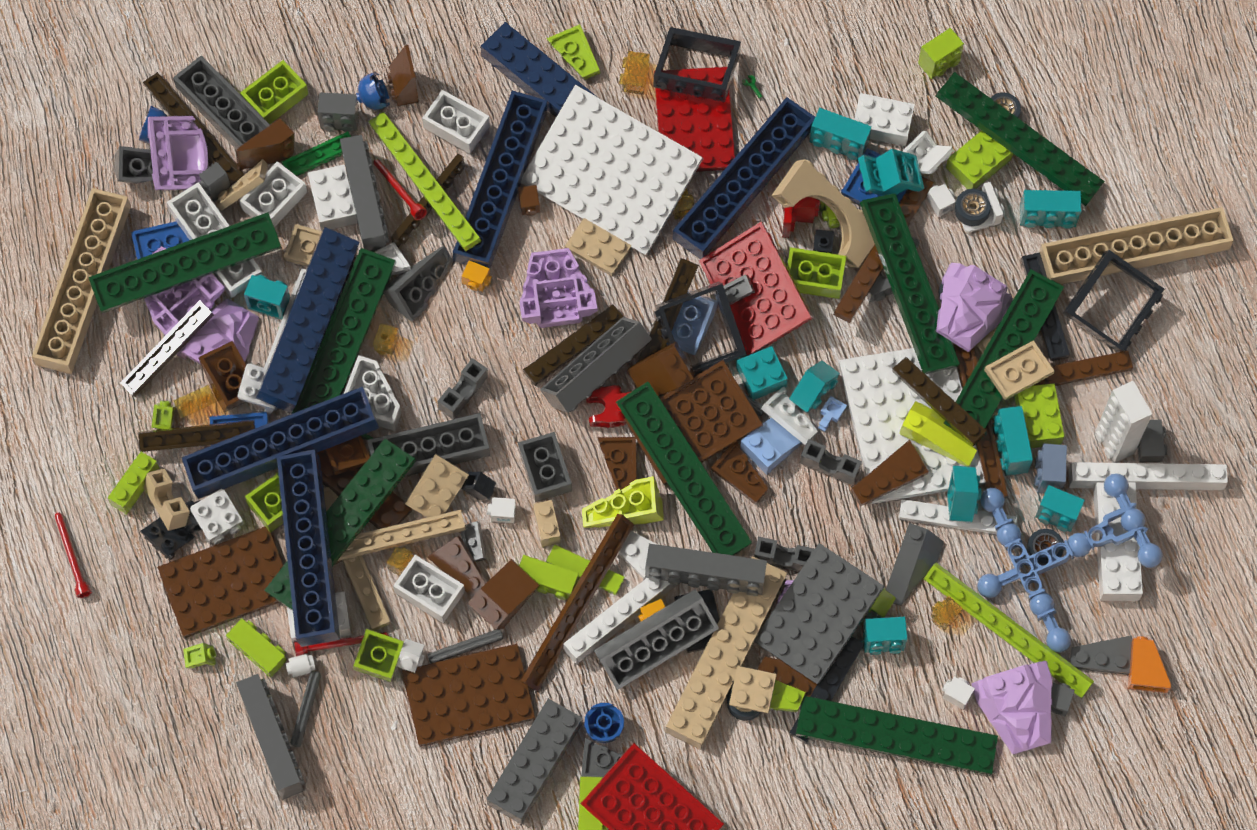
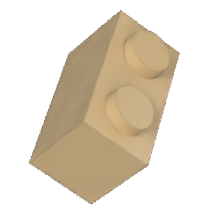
(546, 523)

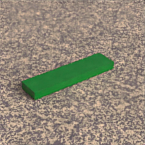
(315, 156)

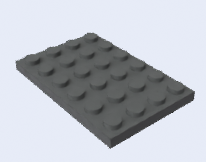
(819, 613)

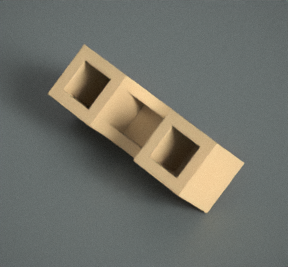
(159, 490)

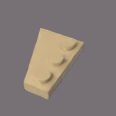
(243, 185)

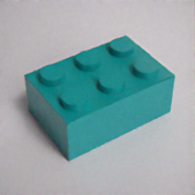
(840, 134)
(1050, 208)
(1013, 441)

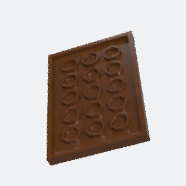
(708, 413)
(221, 581)
(468, 695)

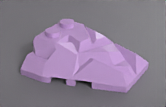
(555, 290)
(173, 304)
(970, 305)
(228, 324)
(1018, 705)

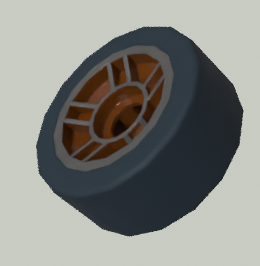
(1039, 539)

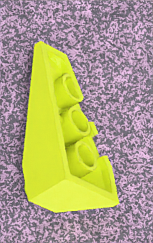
(929, 430)
(637, 502)

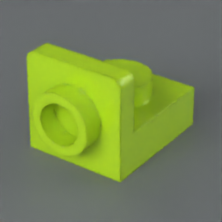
(163, 415)
(199, 655)

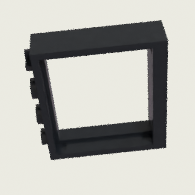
(699, 42)
(1144, 313)
(734, 335)

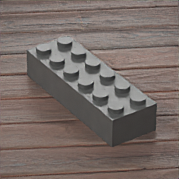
(219, 102)
(364, 193)
(596, 364)
(453, 440)
(705, 569)
(656, 639)
(269, 735)
(534, 761)

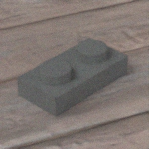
(738, 289)
(473, 540)

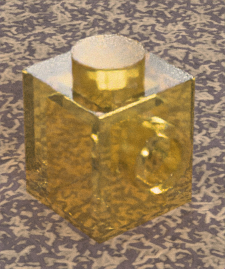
(684, 205)
(386, 339)
(399, 560)
(945, 612)

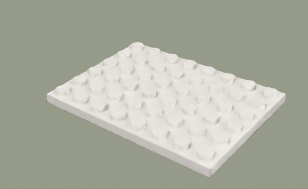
(611, 169)
(880, 406)

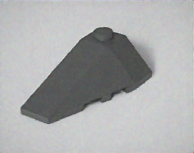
(133, 165)
(413, 288)
(915, 558)

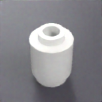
(300, 665)

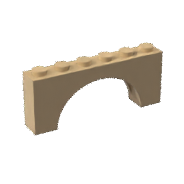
(806, 181)

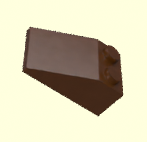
(403, 78)
(270, 145)
(663, 370)
(224, 372)
(504, 595)

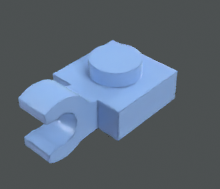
(832, 411)

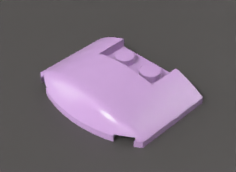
(176, 152)

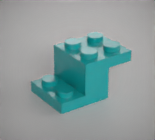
(891, 173)

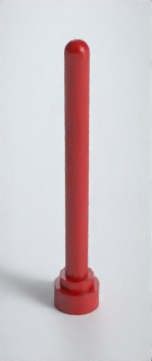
(417, 210)
(82, 588)
(333, 644)

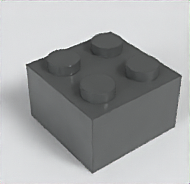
(338, 111)

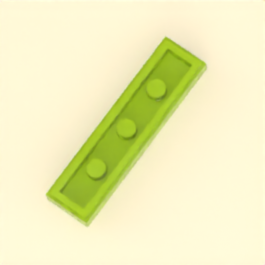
(576, 563)

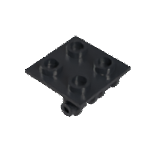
(166, 540)

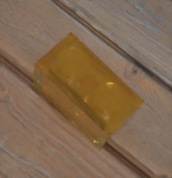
(635, 73)
(195, 401)

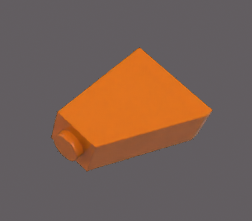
(1146, 667)

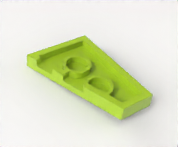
(576, 51)

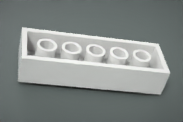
(199, 217)
(1123, 422)
(1117, 564)

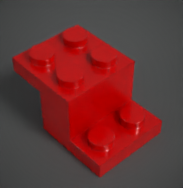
(803, 211)

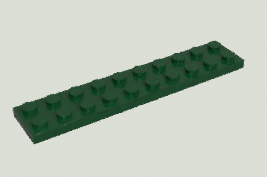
(1019, 137)
(184, 262)
(908, 282)
(346, 329)
(1016, 329)
(683, 471)
(354, 507)
(896, 735)

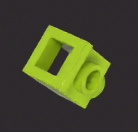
(828, 215)

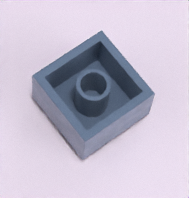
(1051, 467)

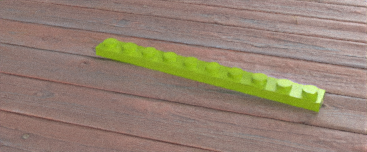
(424, 181)
(1007, 629)

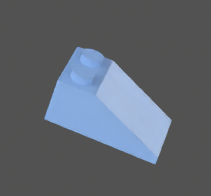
(693, 323)
(769, 445)

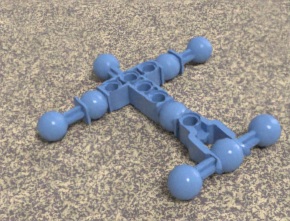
(1077, 545)

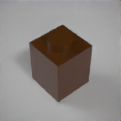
(529, 200)

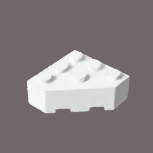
(385, 406)

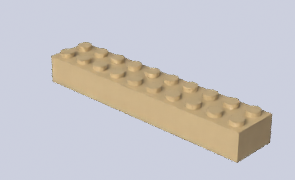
(1138, 245)
(74, 297)
(718, 664)

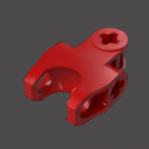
(612, 415)

